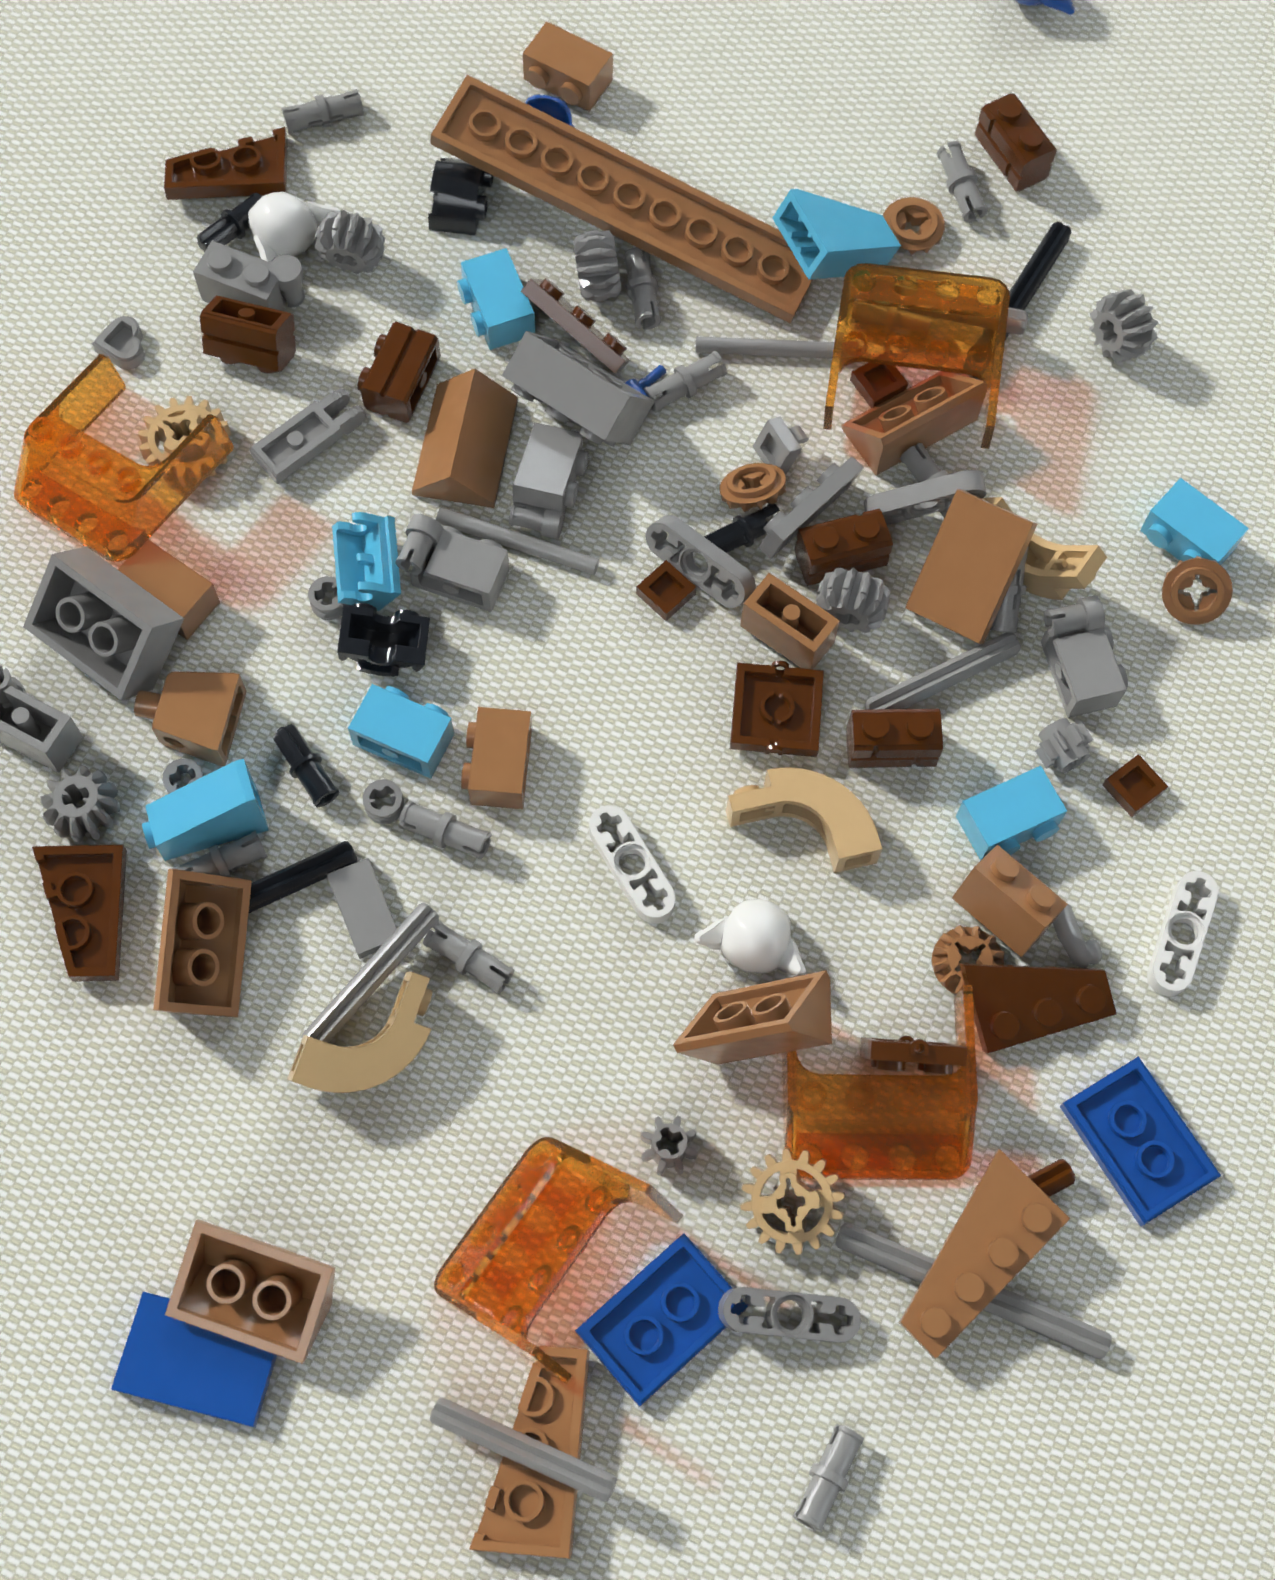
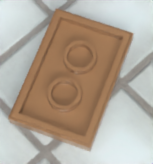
(971, 566)

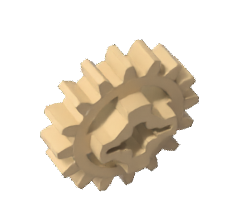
(173, 426)
(771, 1203)

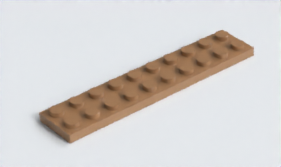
(622, 196)

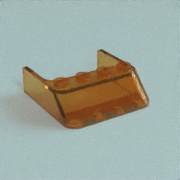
(923, 324)
(96, 490)
(886, 1122)
(532, 1238)

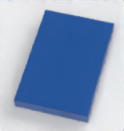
(1139, 1141)
(659, 1320)
(192, 1366)

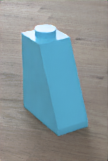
(832, 235)
(205, 813)

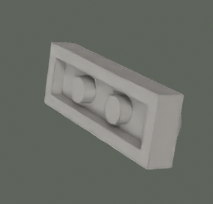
(809, 505)

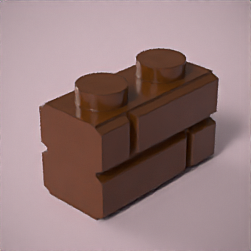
(1015, 142)
(248, 334)
(399, 372)
(843, 543)
(894, 738)

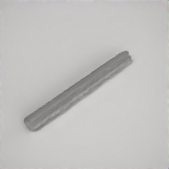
(1005, 1305)

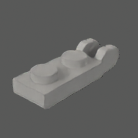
(306, 435)

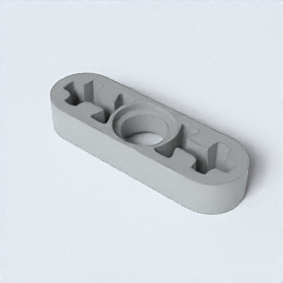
(925, 496)
(717, 560)
(824, 1305)

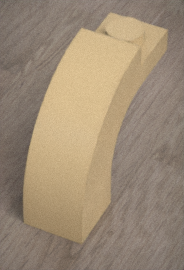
(1057, 568)
(819, 802)
(375, 1061)

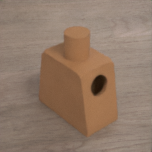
(195, 713)

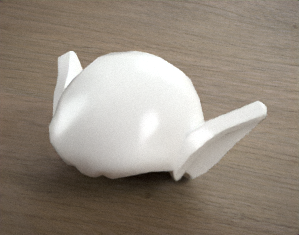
(285, 224)
(755, 938)

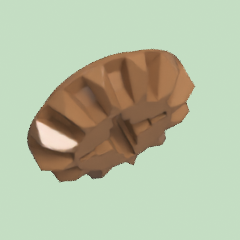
(917, 212)
(753, 486)
(1211, 602)
(947, 958)

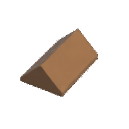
(915, 416)
(466, 440)
(202, 944)
(761, 1020)
(252, 1291)

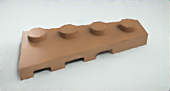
(989, 1245)
(524, 1507)

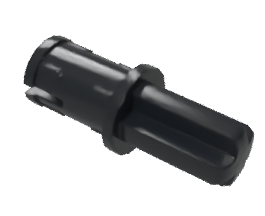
(230, 225)
(742, 529)
(305, 765)

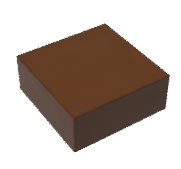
(878, 382)
(666, 590)
(1135, 785)

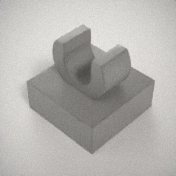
(779, 444)

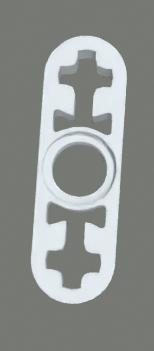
(658, 885)
(1180, 901)

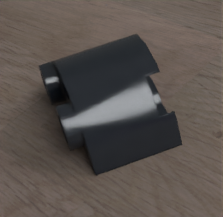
(458, 196)
(382, 642)

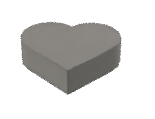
(121, 343)

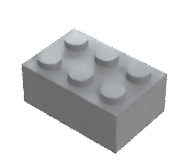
(576, 390)
(102, 622)

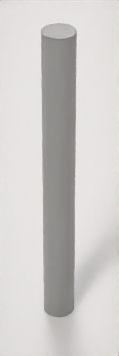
(764, 347)
(518, 541)

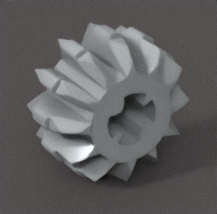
(350, 242)
(597, 265)
(1123, 325)
(854, 599)
(76, 821)

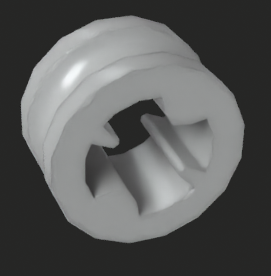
(317, 593)
(174, 770)
(380, 789)

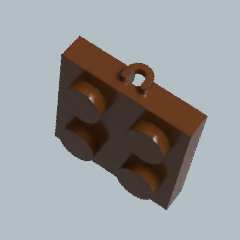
(777, 709)
(930, 1056)

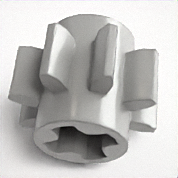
(1064, 745)
(673, 1133)

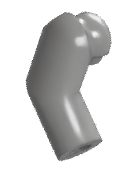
(1070, 936)

